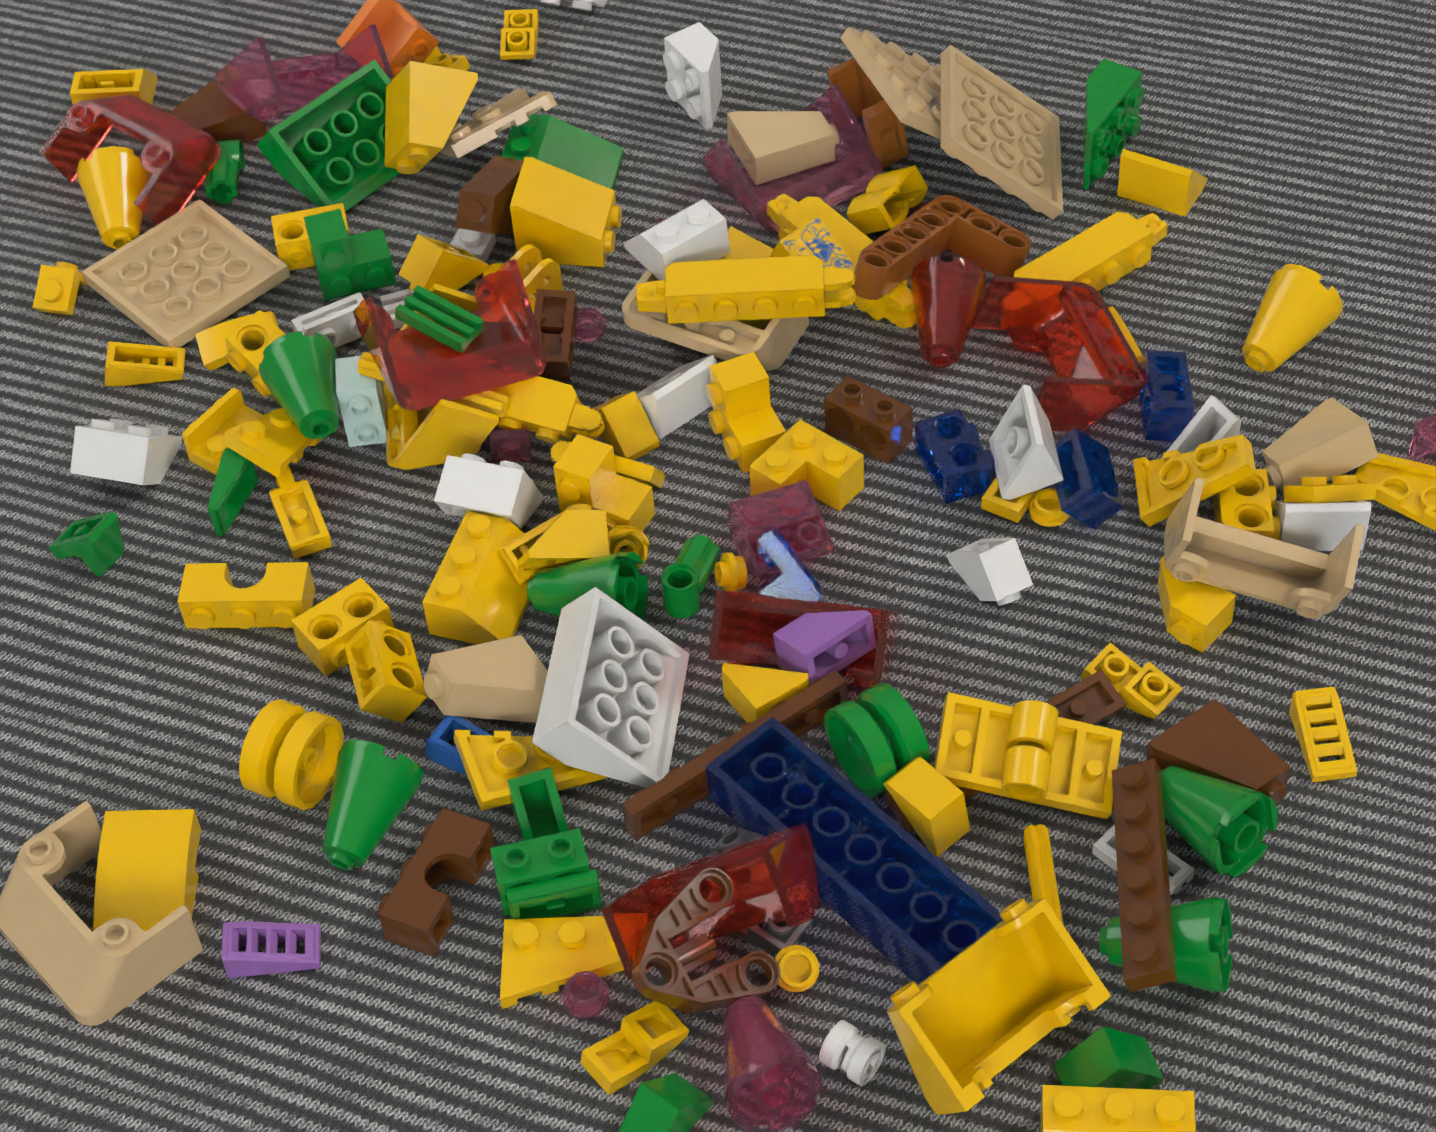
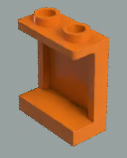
(398, 29)

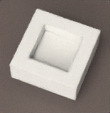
(475, 242)

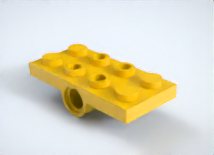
(1028, 754)

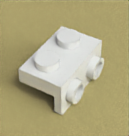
(333, 321)

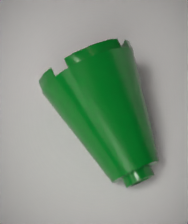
(303, 381)
(612, 574)
(366, 801)
(1218, 818)
(1200, 943)

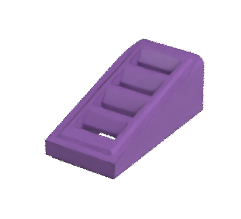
(255, 963)

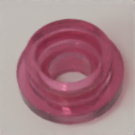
(590, 325)

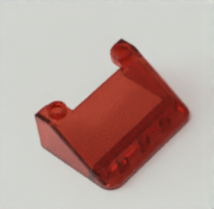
(426, 370)

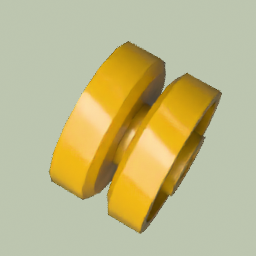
(290, 754)

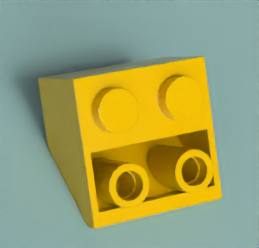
(107, 83)

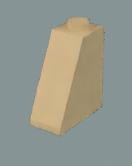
(781, 141)
(1321, 444)
(488, 681)

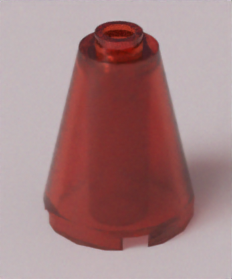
(945, 305)

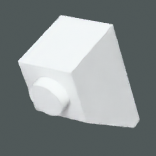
(992, 569)

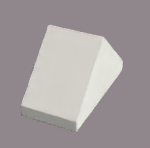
(1210, 423)

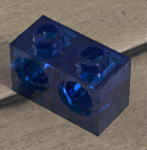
(1167, 395)
(954, 455)
(1089, 480)

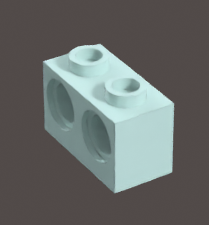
(360, 404)

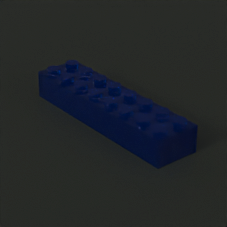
(863, 859)

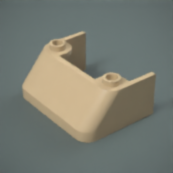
(719, 338)
(1256, 563)
(85, 969)

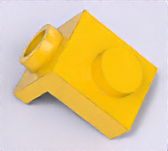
(58, 288)

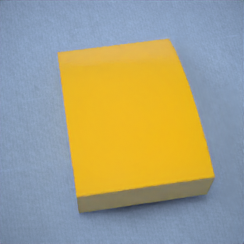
(146, 865)

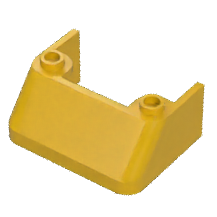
(429, 435)

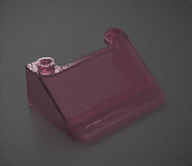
(831, 182)

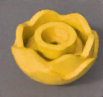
(632, 538)

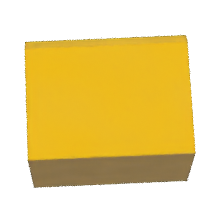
(1158, 183)

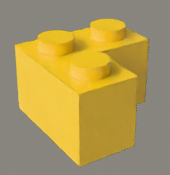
(743, 409)
(809, 454)
(589, 477)

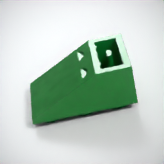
(1109, 116)

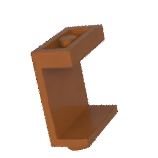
(882, 127)

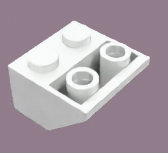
(694, 72)
(123, 451)
(487, 489)

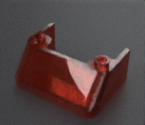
(174, 153)
(1079, 339)
(746, 625)
(770, 881)

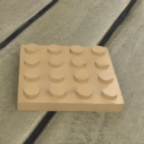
(903, 80)
(1000, 133)
(186, 274)

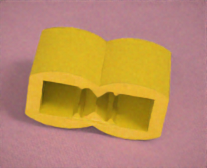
(887, 200)

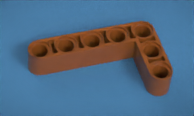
(930, 231)

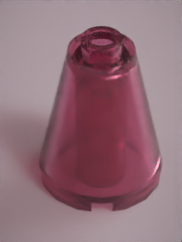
(765, 1069)

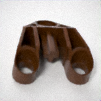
(717, 987)

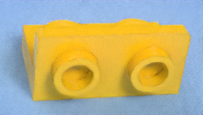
(206, 435)

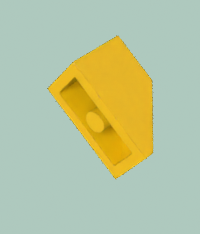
(440, 263)
(571, 538)
(1194, 610)

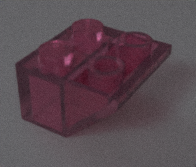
(793, 514)

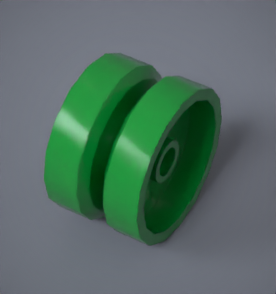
(875, 737)

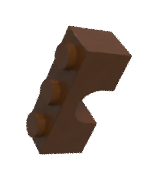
(448, 850)

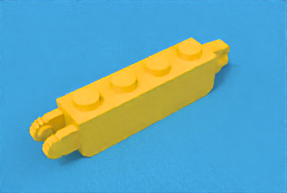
(790, 215)
(1100, 252)
(747, 289)
(549, 411)

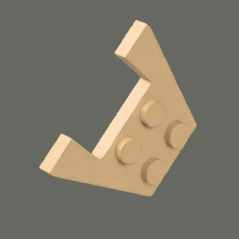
(492, 119)

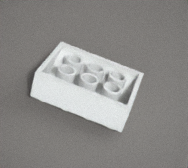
(611, 693)

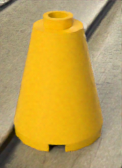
(110, 186)
(1289, 317)

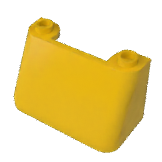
(992, 1004)

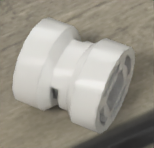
(852, 1053)

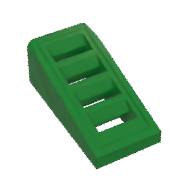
(231, 490)

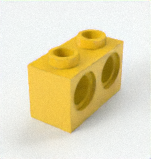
(292, 237)
(255, 330)
(1249, 506)
(334, 621)
(385, 671)

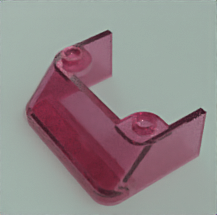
(287, 85)

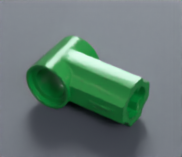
(223, 178)
(688, 576)

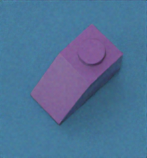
(824, 642)

